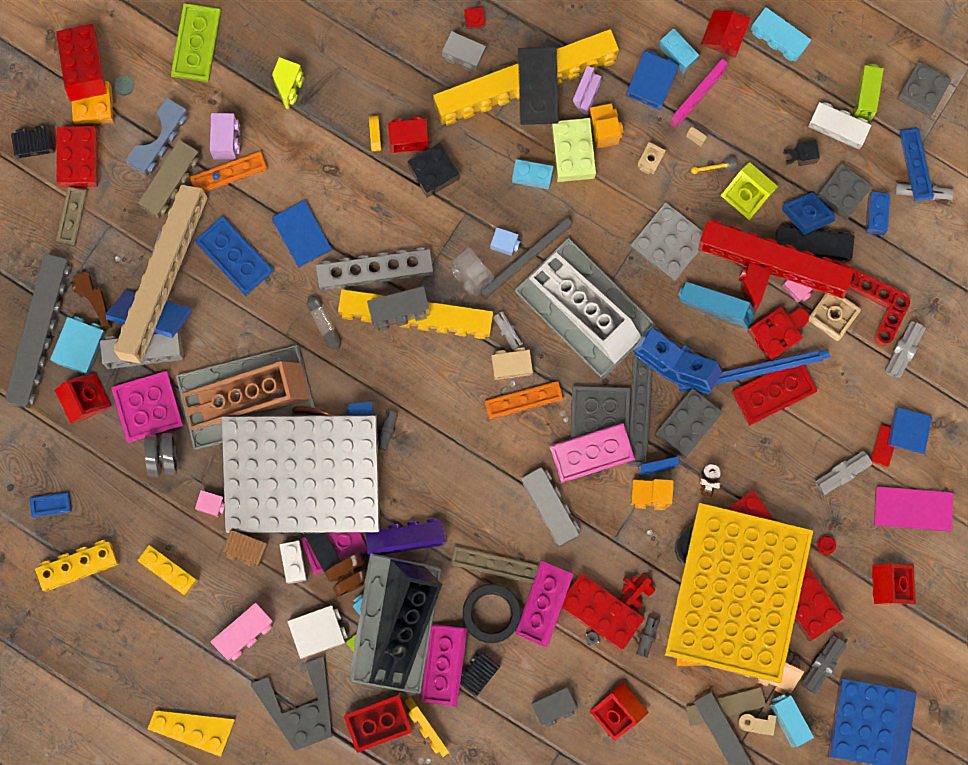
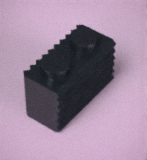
(32, 142)
(478, 674)

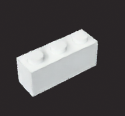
(839, 125)

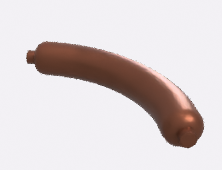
(309, 410)

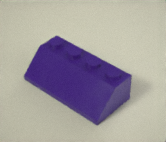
(406, 538)

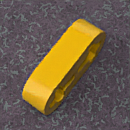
(374, 133)

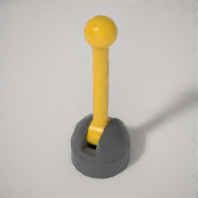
(729, 165)

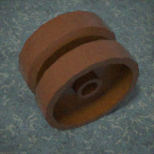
(348, 573)

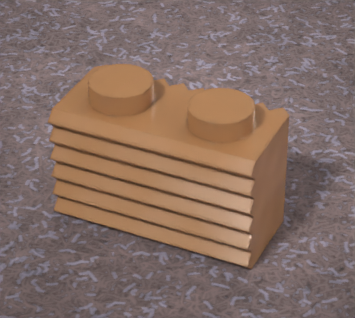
(244, 548)

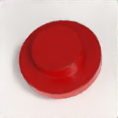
(826, 545)

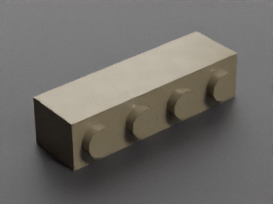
(169, 179)

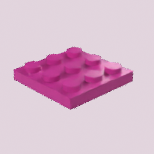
(147, 406)

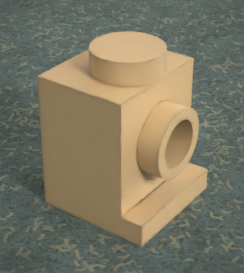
(650, 166)

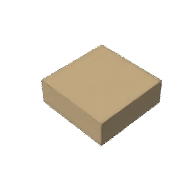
(696, 136)

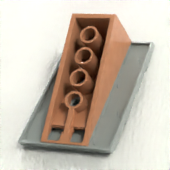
(245, 387)

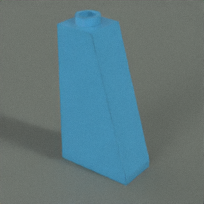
(717, 305)

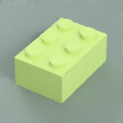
(573, 150)

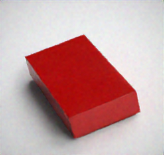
(882, 451)

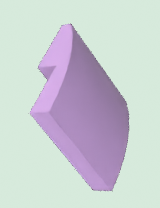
(587, 90)

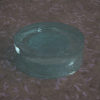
(124, 85)

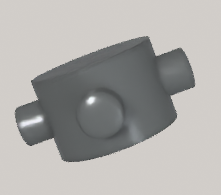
(592, 638)

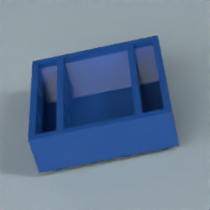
(871, 723)

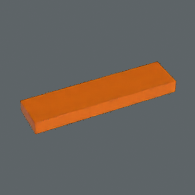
(230, 172)
(523, 400)

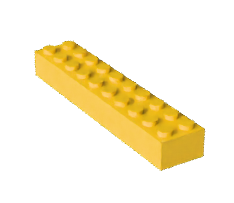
(504, 84)

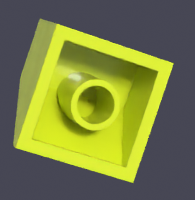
(749, 190)

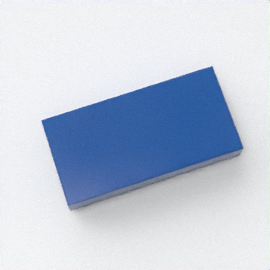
(50, 504)

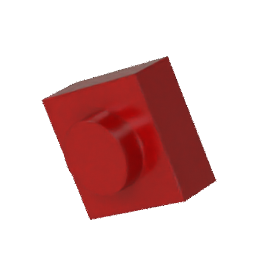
(474, 18)

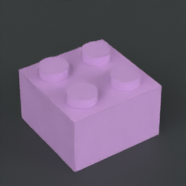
(223, 136)

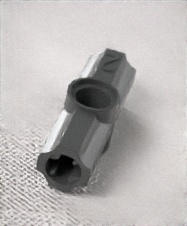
(823, 664)

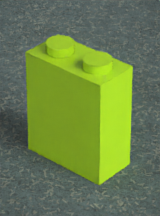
(868, 92)

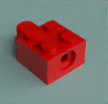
(778, 331)

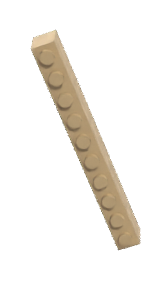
(160, 274)

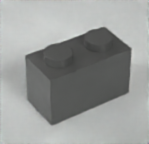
(554, 706)

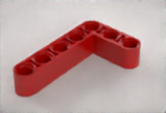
(889, 303)

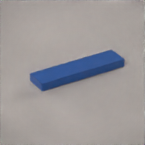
(916, 164)

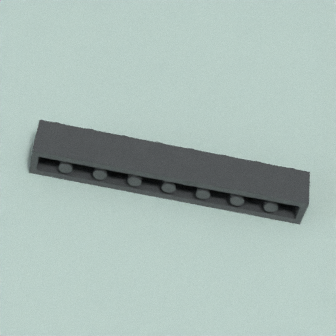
(37, 331)

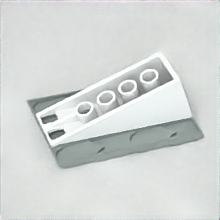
(585, 308)

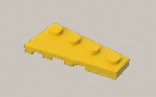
(195, 730)

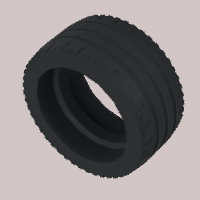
(507, 595)

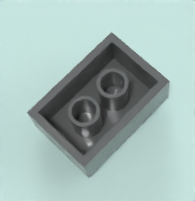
(398, 308)
(688, 423)

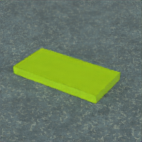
(195, 42)

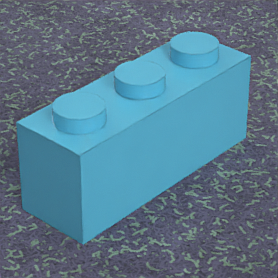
(780, 35)

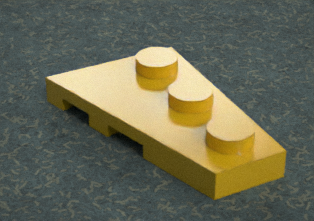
(426, 729)

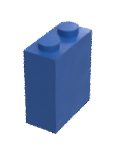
(652, 80)

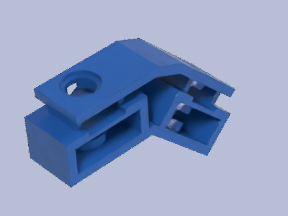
(677, 362)

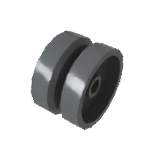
(160, 454)

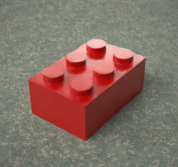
(77, 157)
(378, 723)

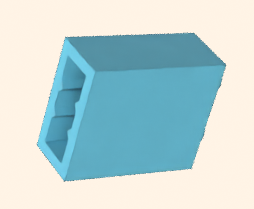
(78, 345)
(791, 720)

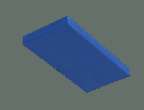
(234, 256)
(170, 320)

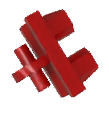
(634, 588)

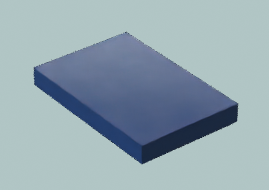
(301, 234)

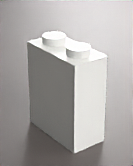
(317, 631)

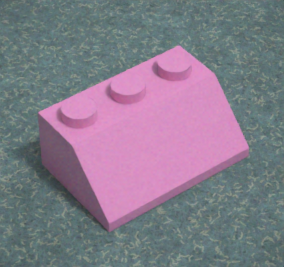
(242, 632)

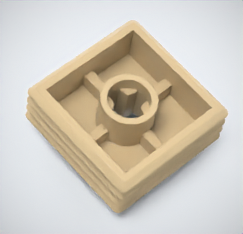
(838, 326)

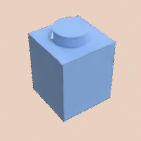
(505, 242)

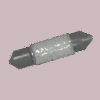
(323, 322)

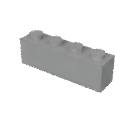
(550, 507)

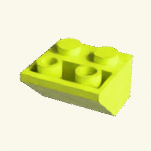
(287, 79)

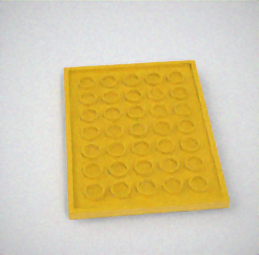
(739, 593)

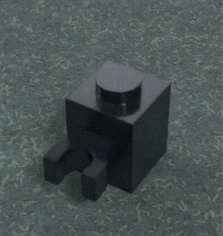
(804, 153)

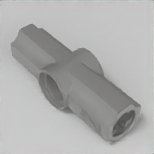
(905, 350)
(843, 473)

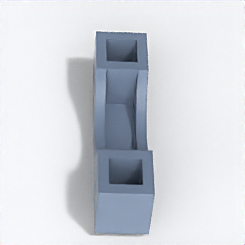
(144, 157)

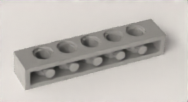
(328, 282)

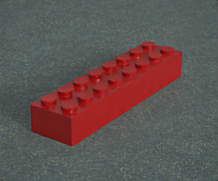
(782, 260)
(815, 609)

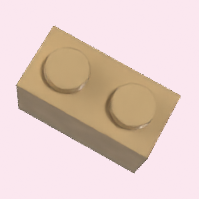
(511, 364)

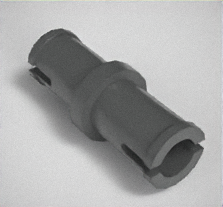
(386, 430)
(647, 637)

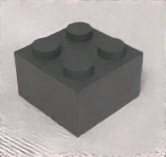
(924, 89)
(844, 192)

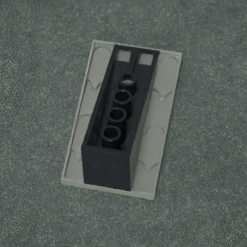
(395, 623)

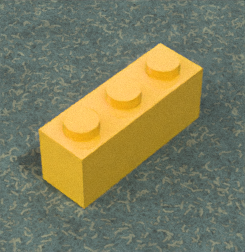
(167, 570)

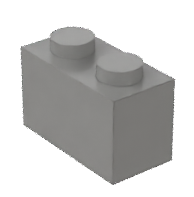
(463, 51)

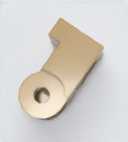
(750, 724)

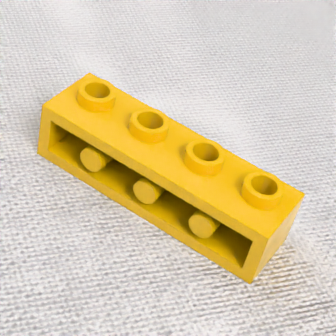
(76, 566)

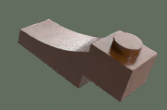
(84, 287)

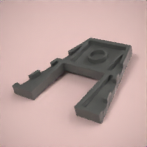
(306, 723)

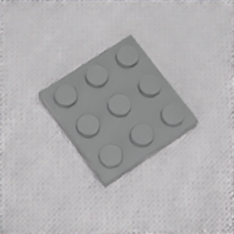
(668, 242)

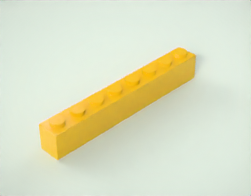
(441, 317)

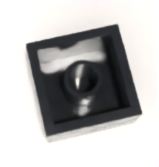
(433, 170)

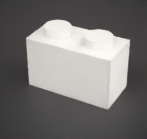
(293, 562)

